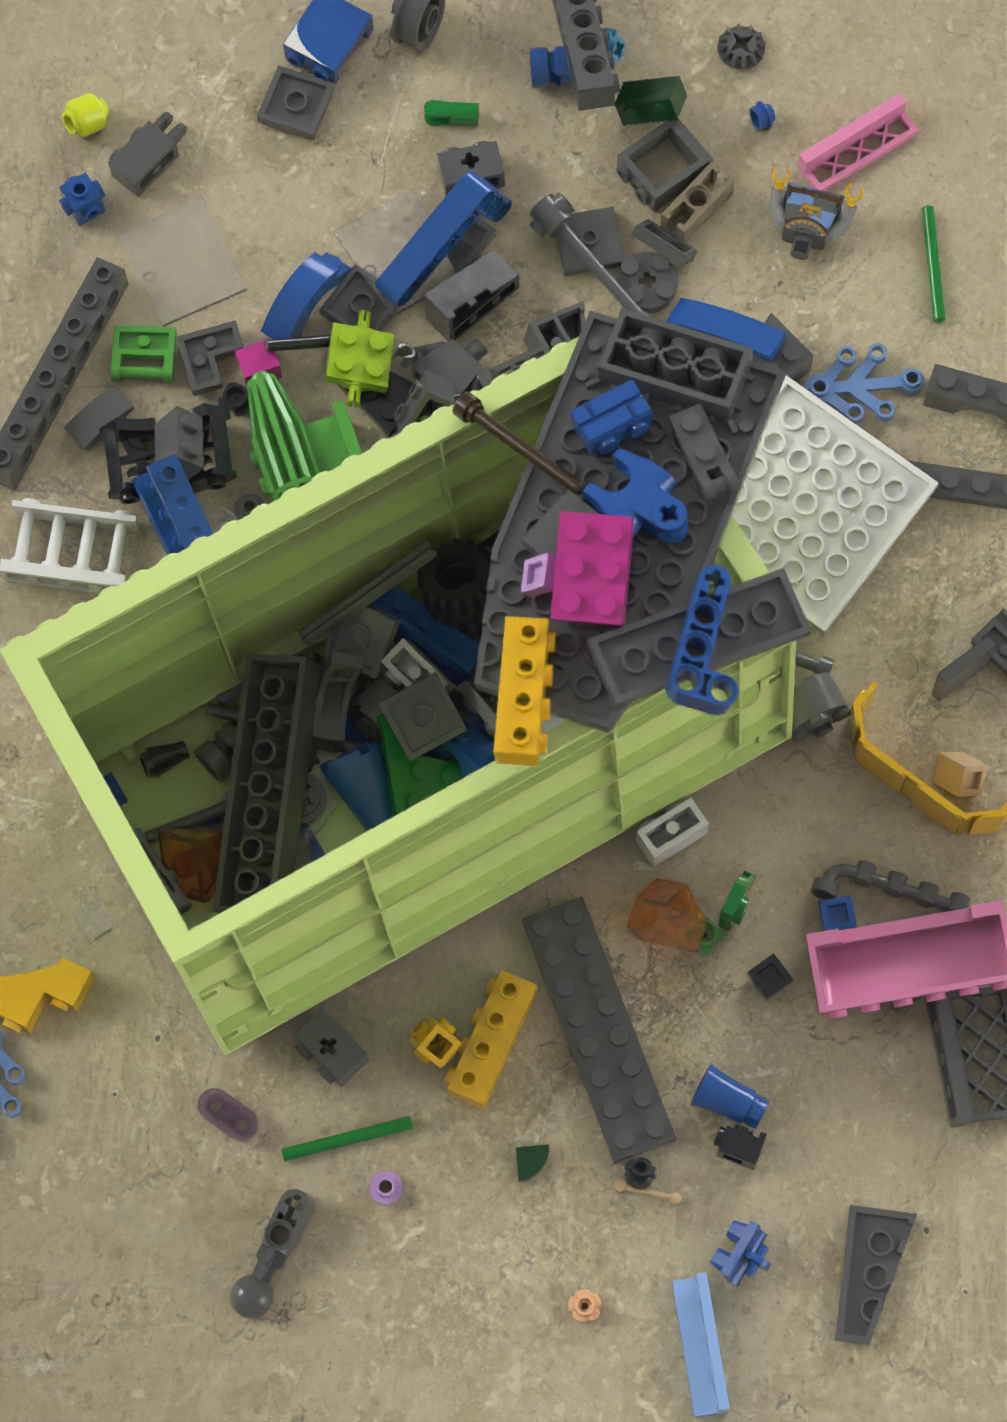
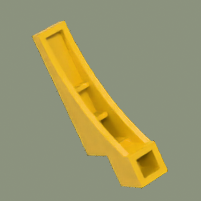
(26, 994)

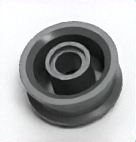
(416, 21)

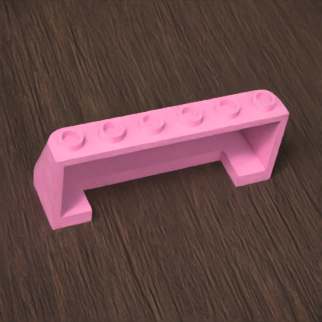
(910, 959)

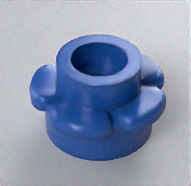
(762, 115)

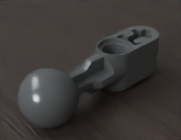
(252, 1294)

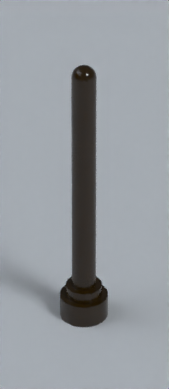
(469, 409)

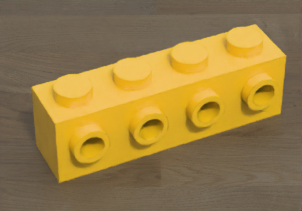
(523, 690)
(491, 1039)

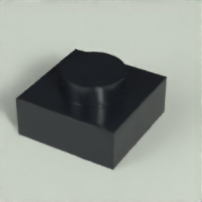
(770, 976)

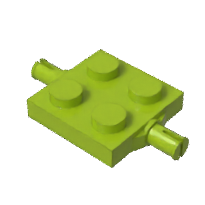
(359, 358)

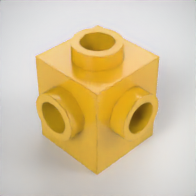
(442, 1048)

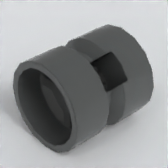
(213, 756)

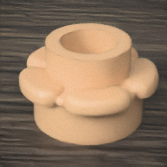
(575, 1306)

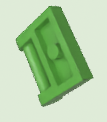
(143, 344)

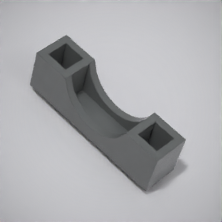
(959, 391)

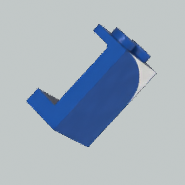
(326, 37)

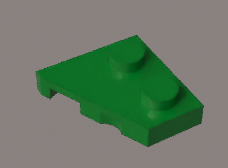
(736, 902)

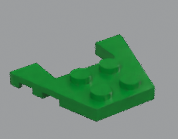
(414, 779)

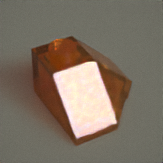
(194, 857)
(668, 916)

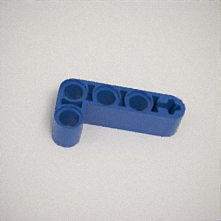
(702, 636)

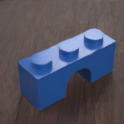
(469, 748)

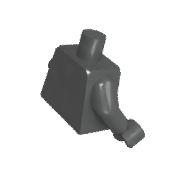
(447, 361)

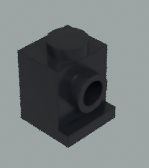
(739, 1145)

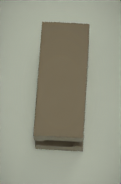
(697, 191)

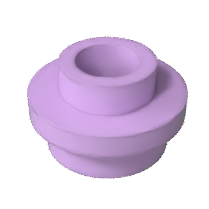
(385, 1198)

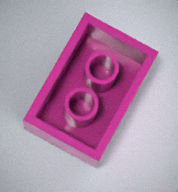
(592, 569)

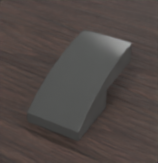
(97, 413)

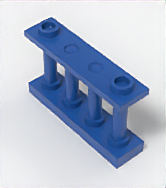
(171, 505)

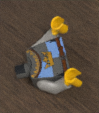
(810, 215)

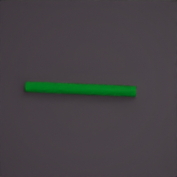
(933, 264)
(347, 1138)

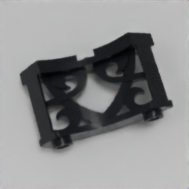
(136, 431)

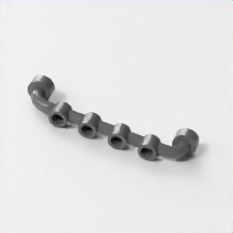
(893, 885)

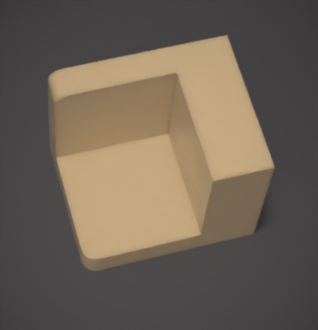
(960, 774)

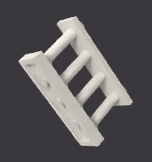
(50, 573)

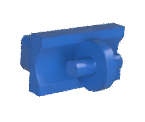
(747, 1254)

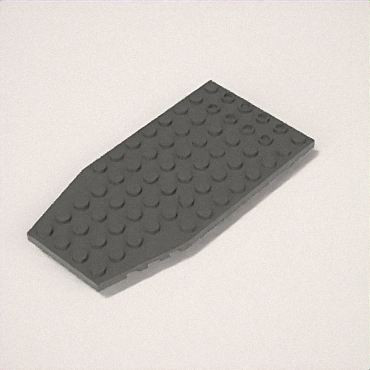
(673, 372)

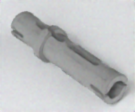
(168, 880)

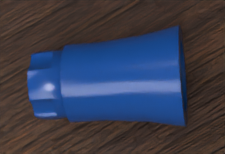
(729, 1098)

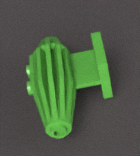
(286, 446)

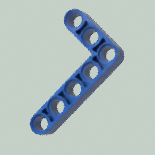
(439, 234)

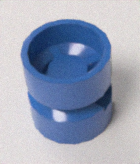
(549, 67)

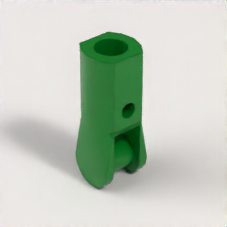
(451, 113)

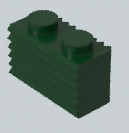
(650, 100)

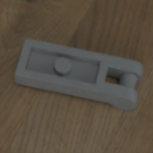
(703, 451)

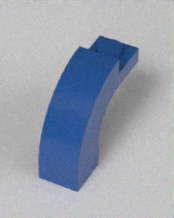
(301, 295)

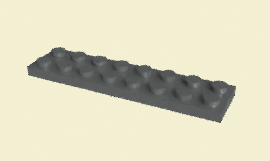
(598, 1030)

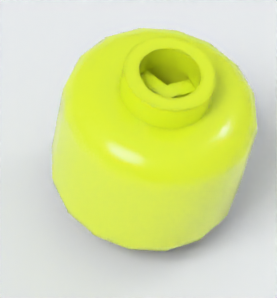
(85, 115)

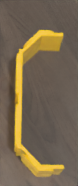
(903, 781)

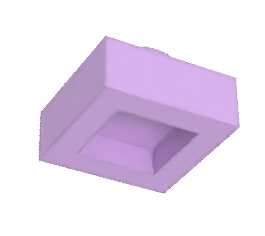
(538, 575)

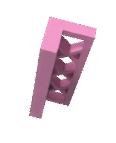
(850, 136)

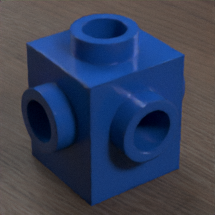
(82, 198)

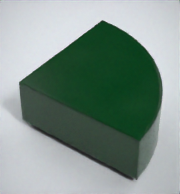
(531, 1160)

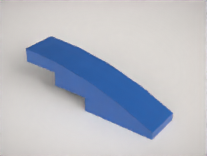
(728, 326)

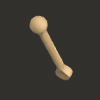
(674, 1198)

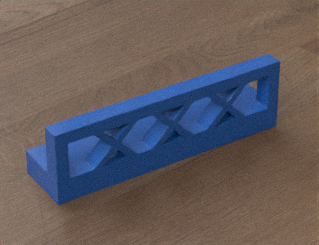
(447, 644)

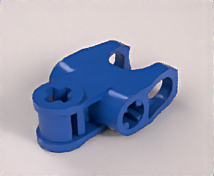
(643, 499)

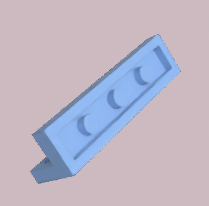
(700, 1346)

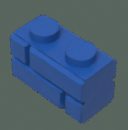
(612, 418)

